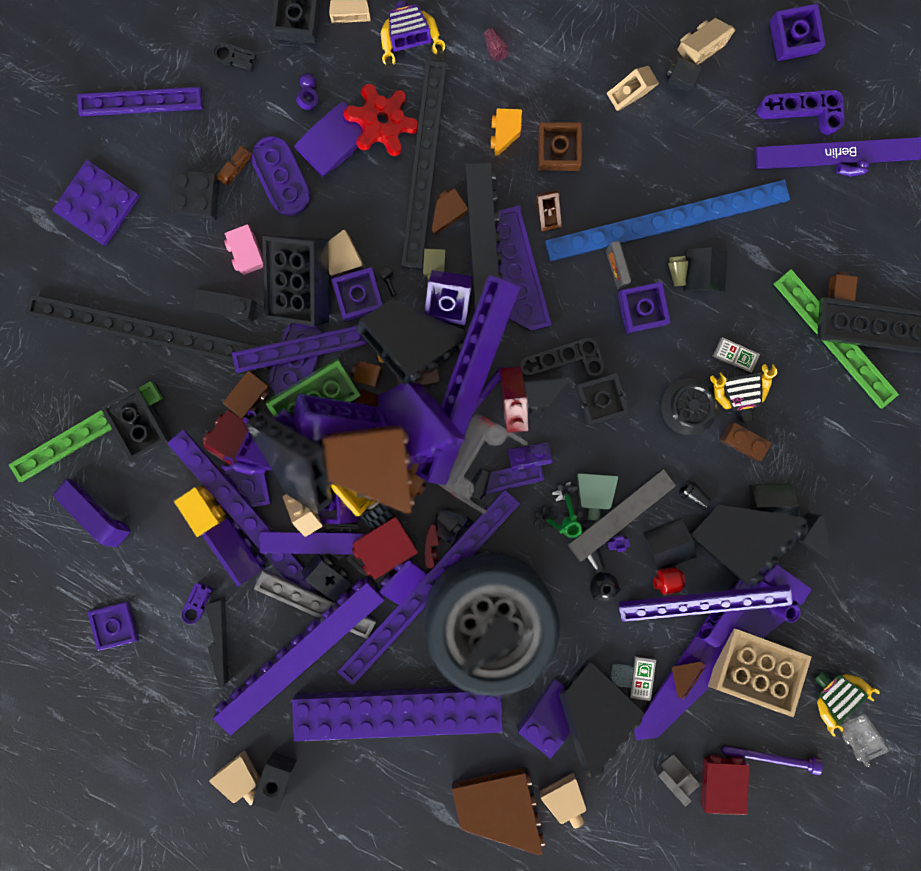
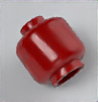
(669, 581)

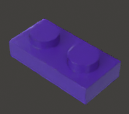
(530, 456)

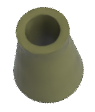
(678, 270)

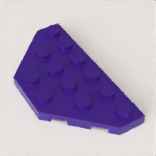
(520, 269)

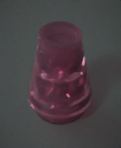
(496, 46)

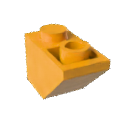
(507, 128)

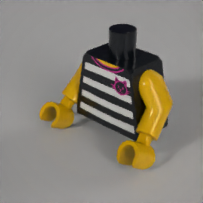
(743, 392)

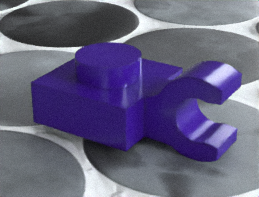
(618, 542)

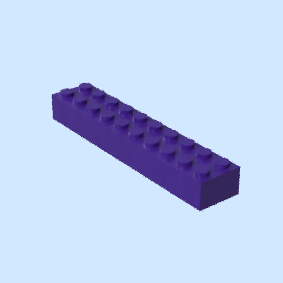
(394, 713)

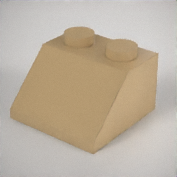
(706, 41)

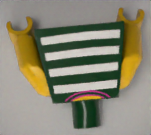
(841, 698)

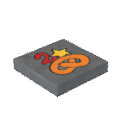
(618, 265)

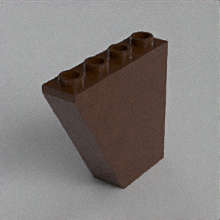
(371, 464)
(500, 809)

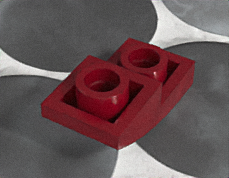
(432, 540)

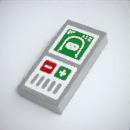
(736, 355)
(642, 678)

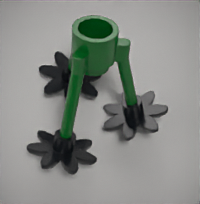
(571, 525)

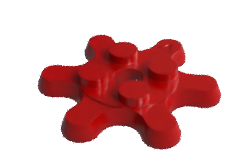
(376, 131)

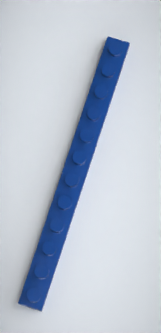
(667, 220)

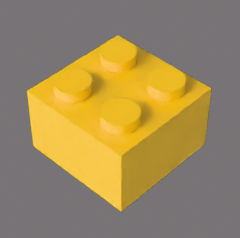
(200, 510)

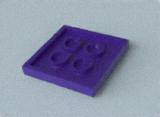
(95, 203)

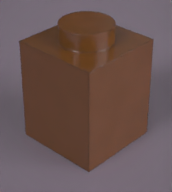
(842, 286)

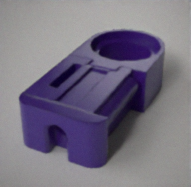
(196, 601)

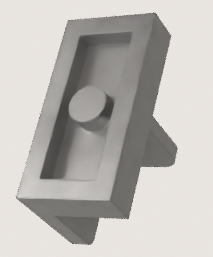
(677, 778)

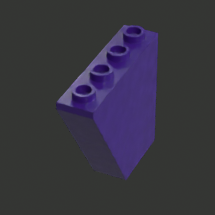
(423, 419)

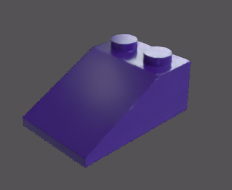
(546, 721)

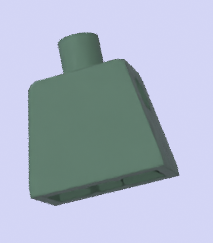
(595, 492)

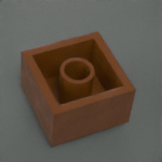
(559, 146)

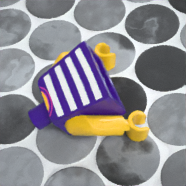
(407, 29)

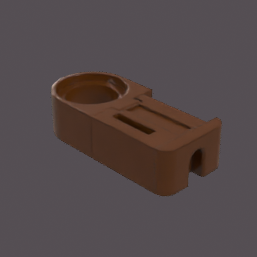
(234, 166)

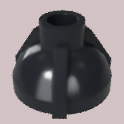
(601, 580)

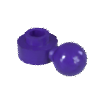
(307, 93)

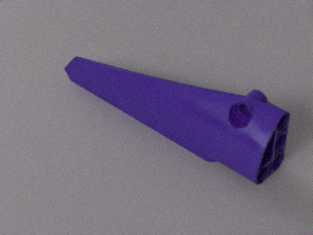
(709, 643)

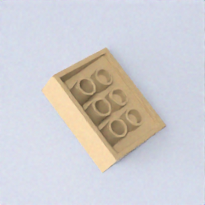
(760, 672)

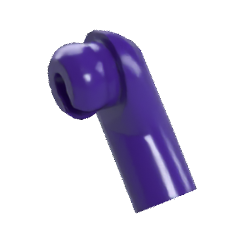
(848, 170)

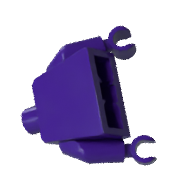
(249, 455)

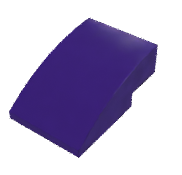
(329, 141)

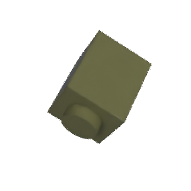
(433, 260)

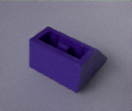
(403, 581)

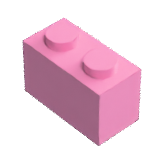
(244, 249)

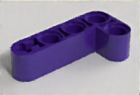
(801, 109)
(90, 515)

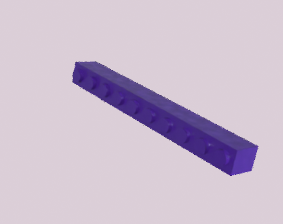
(472, 370)
(298, 656)

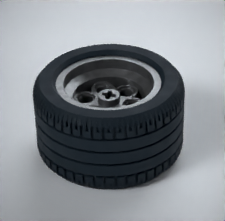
(497, 581)

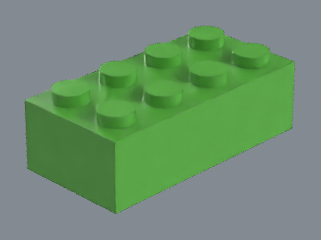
(327, 382)

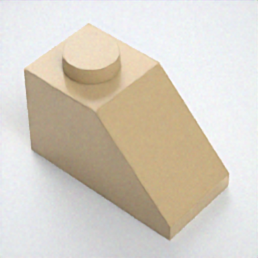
(632, 87)

